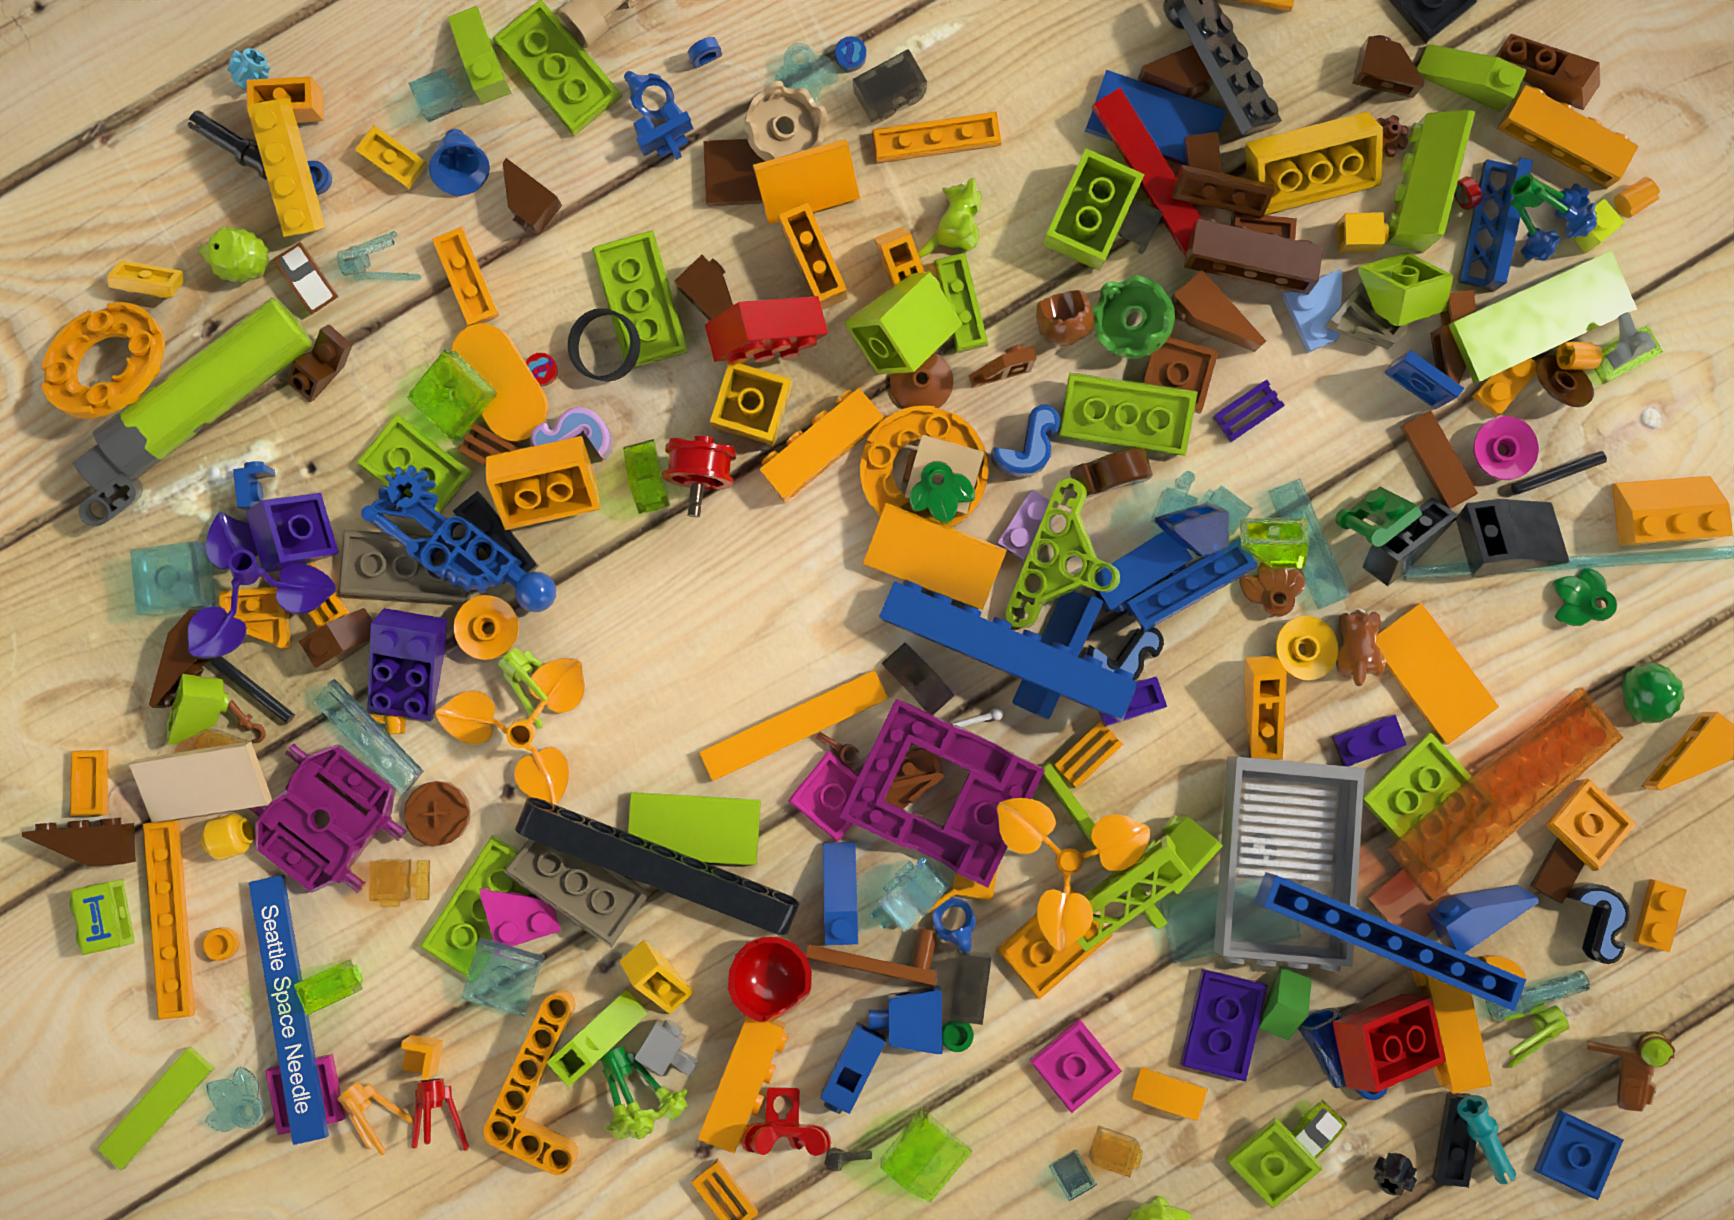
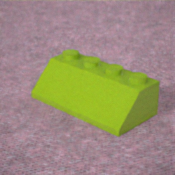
(1429, 179)

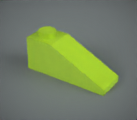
(478, 55)
(1472, 75)

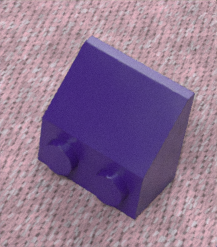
(291, 531)

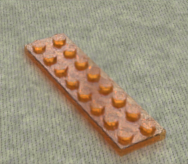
(1505, 794)

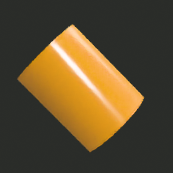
(1636, 197)
(1578, 356)

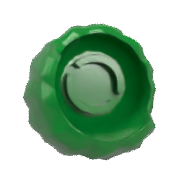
(1652, 693)

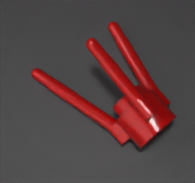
(428, 1096)

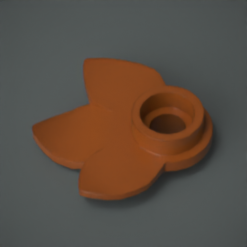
(1273, 582)

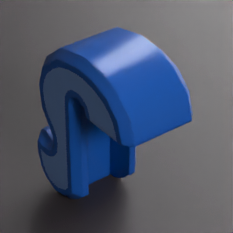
(1037, 446)

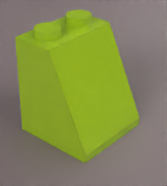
(904, 324)

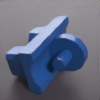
(666, 137)

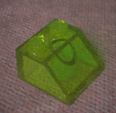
(924, 1156)

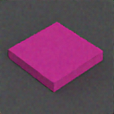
(825, 795)
(1075, 1065)
(329, 1088)

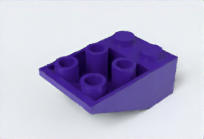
(405, 663)

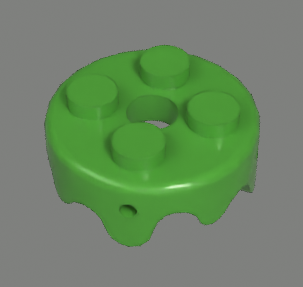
(1122, 299)

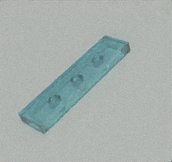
(1321, 568)
(368, 736)

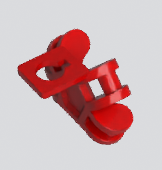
(762, 1136)

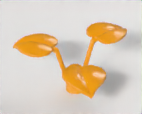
(542, 773)
(1119, 845)

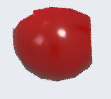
(769, 978)

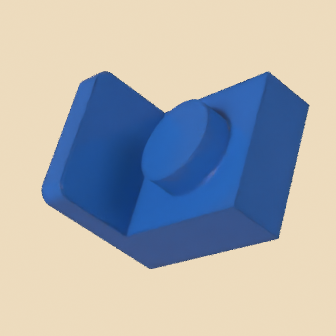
(247, 488)

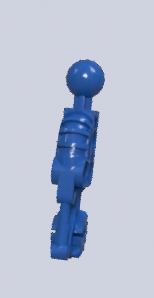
(462, 565)

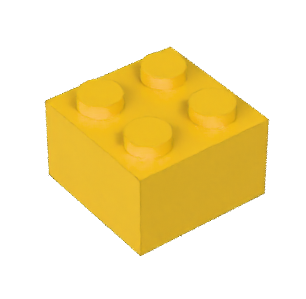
(751, 403)

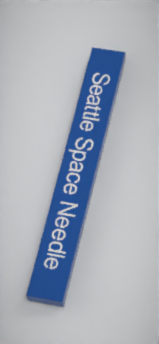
(288, 1017)

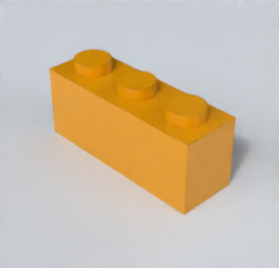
(813, 255)

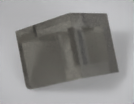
(1140, 224)

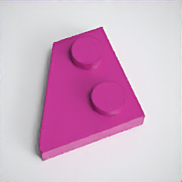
(517, 917)

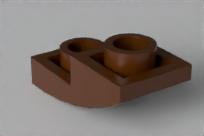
(1203, 152)

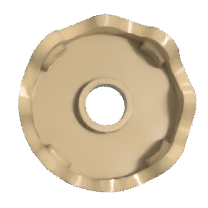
(786, 105)

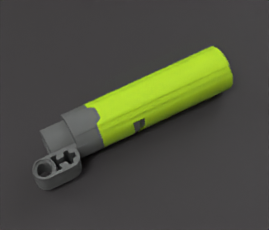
(184, 402)

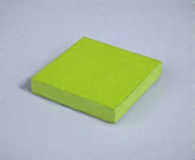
(1274, 1163)

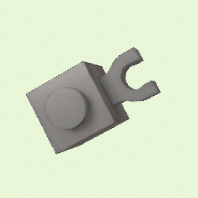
(663, 1048)

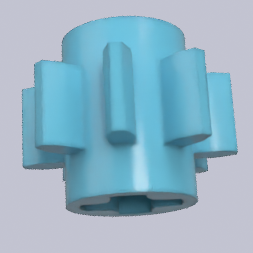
(248, 66)

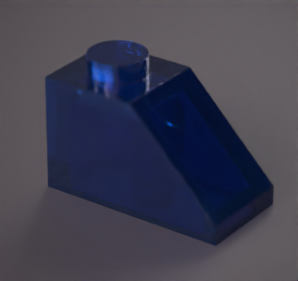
(1198, 528)

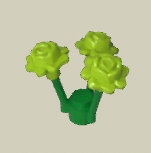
(631, 1120)

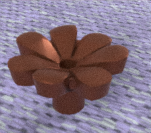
(1393, 135)

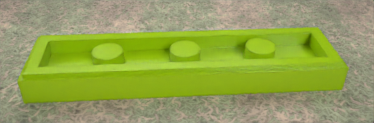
(155, 1108)

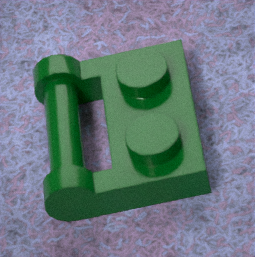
(1383, 508)

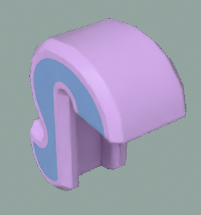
(576, 423)

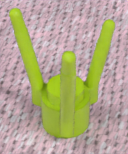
(517, 668)
(1548, 1024)

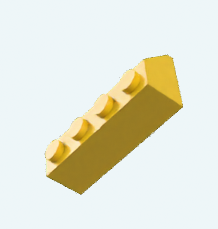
(1318, 161)

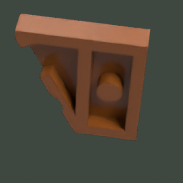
(915, 776)

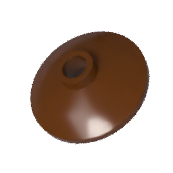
(1566, 386)

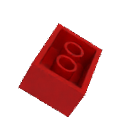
(766, 329)
(1389, 1042)

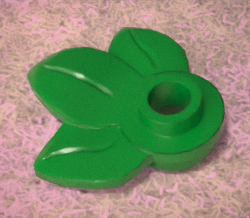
(943, 496)
(1580, 598)

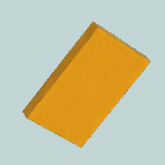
(816, 176)
(1038, 961)

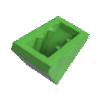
(1286, 1004)

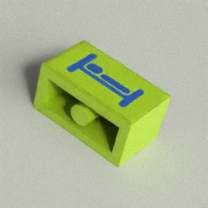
(101, 917)

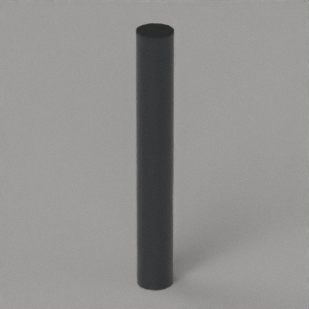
(1558, 473)
(253, 689)

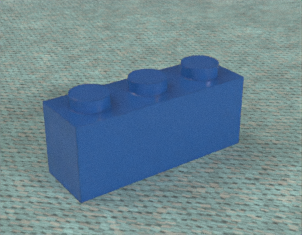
(1142, 570)

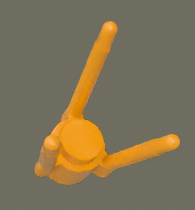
(356, 1101)

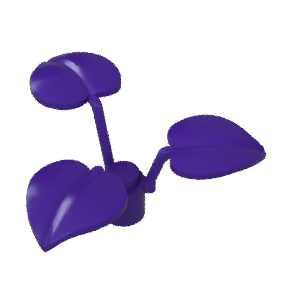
(232, 547)

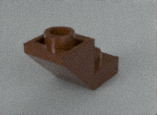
(319, 367)

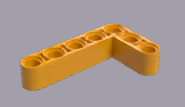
(527, 1085)

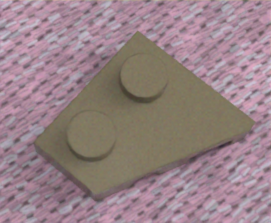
(1358, 319)

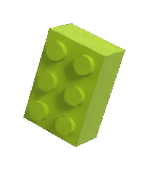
(1092, 209)

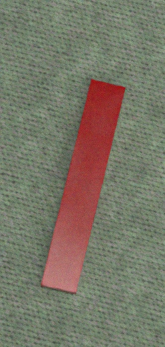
(1145, 157)

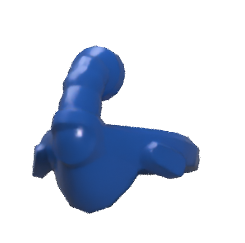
(637, 85)
(961, 936)

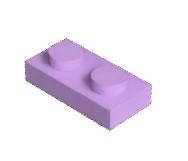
(1024, 525)

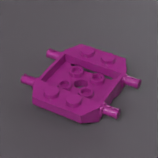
(348, 827)

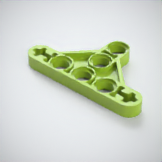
(1066, 544)

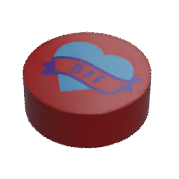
(1468, 193)
(543, 368)

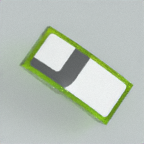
(1319, 1128)

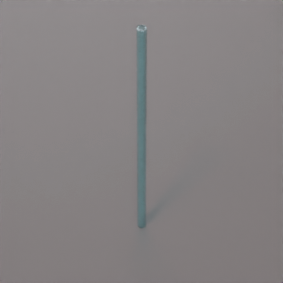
(1588, 561)

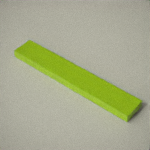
(1086, 825)

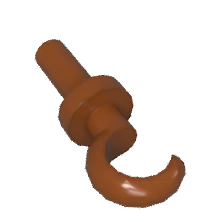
(245, 721)

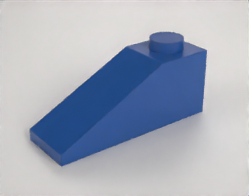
(840, 893)
(1474, 916)

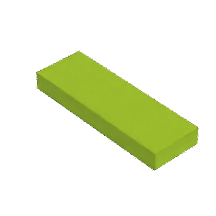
(958, 288)

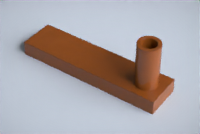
(917, 972)

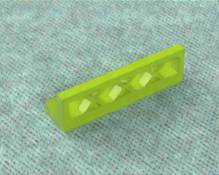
(1124, 880)

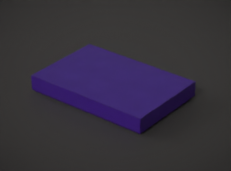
(1223, 1024)

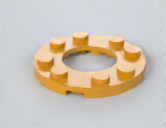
(67, 349)
(898, 431)

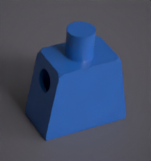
(912, 1019)

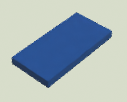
(1163, 114)

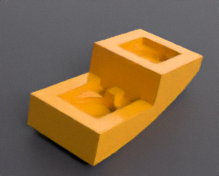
(1169, 1093)

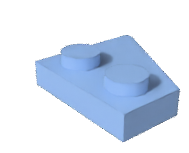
(1314, 310)

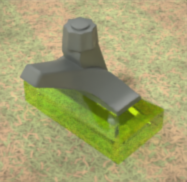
(1629, 351)

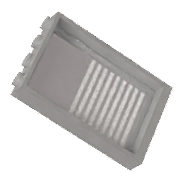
(1296, 825)

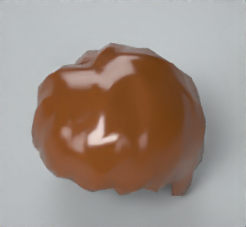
(1065, 317)

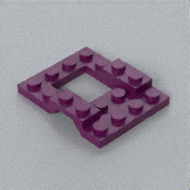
(971, 835)

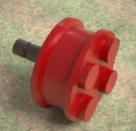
(698, 466)

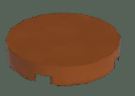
(437, 813)

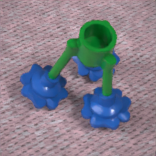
(1570, 204)

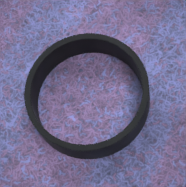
(574, 338)

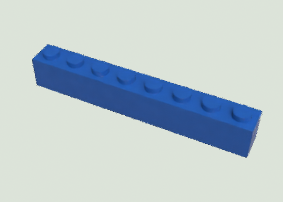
(1008, 650)
(1390, 941)

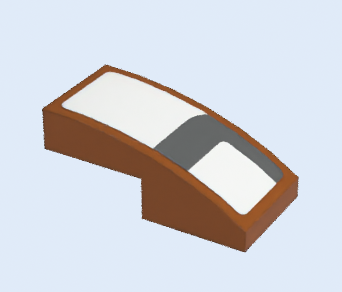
(305, 278)

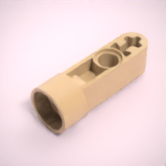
(591, 18)

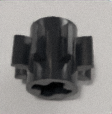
(1395, 1174)

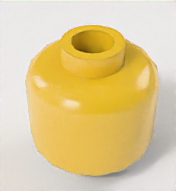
(227, 836)

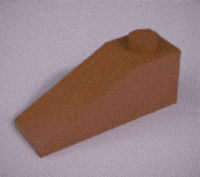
(1209, 310)

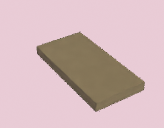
(382, 568)
(578, 889)

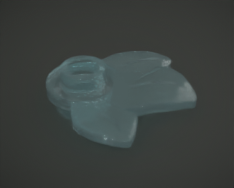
(810, 75)
(230, 1100)

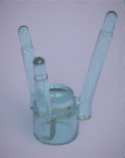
(356, 260)

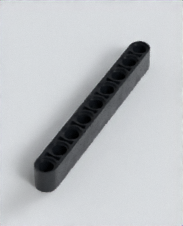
(657, 866)

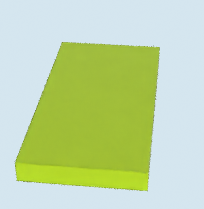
(557, 67)
(640, 290)
(1127, 413)
(698, 825)
(464, 917)

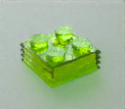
(470, 394)

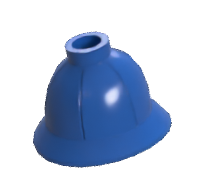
(458, 164)

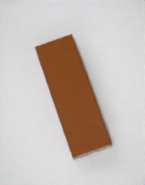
(1438, 460)

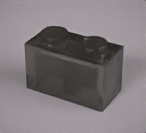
(890, 86)
(969, 987)

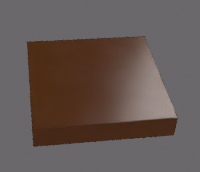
(730, 173)

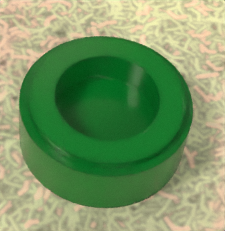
(957, 1035)

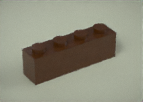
(1253, 256)

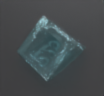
(1072, 1175)

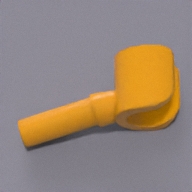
(394, 724)

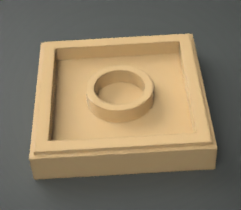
(958, 457)

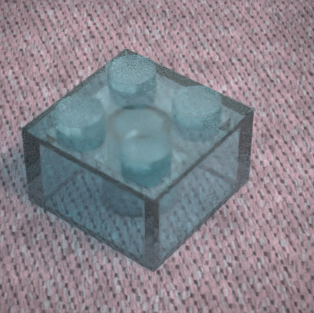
(172, 579)

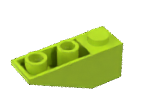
(597, 1038)

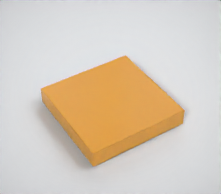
(1590, 824)

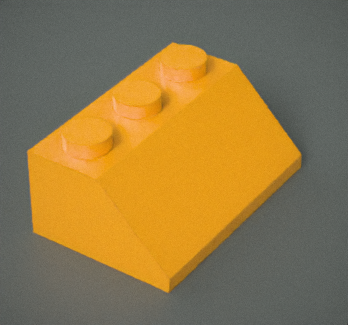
(1670, 511)

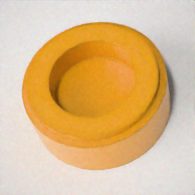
(220, 944)

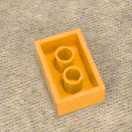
(542, 483)

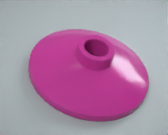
(1520, 446)

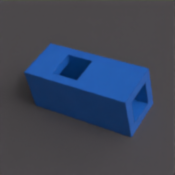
(852, 1069)

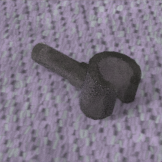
(836, 1157)

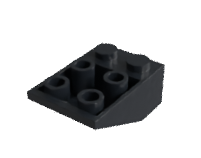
(1510, 536)

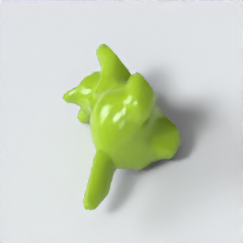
(957, 225)

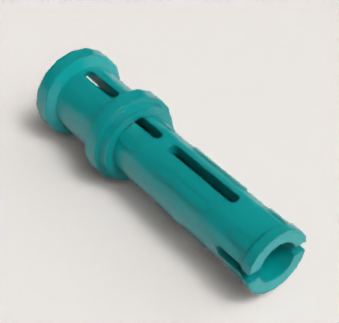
(1484, 1130)

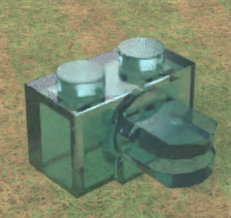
(910, 894)

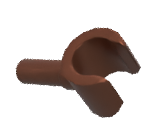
(836, 746)

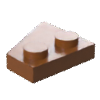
(1013, 363)

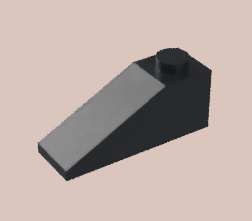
(1404, 549)

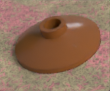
(933, 393)

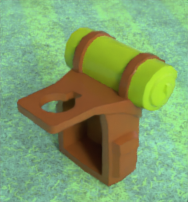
(1638, 1067)

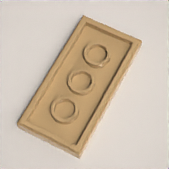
(201, 781)

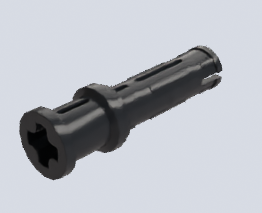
(244, 150)

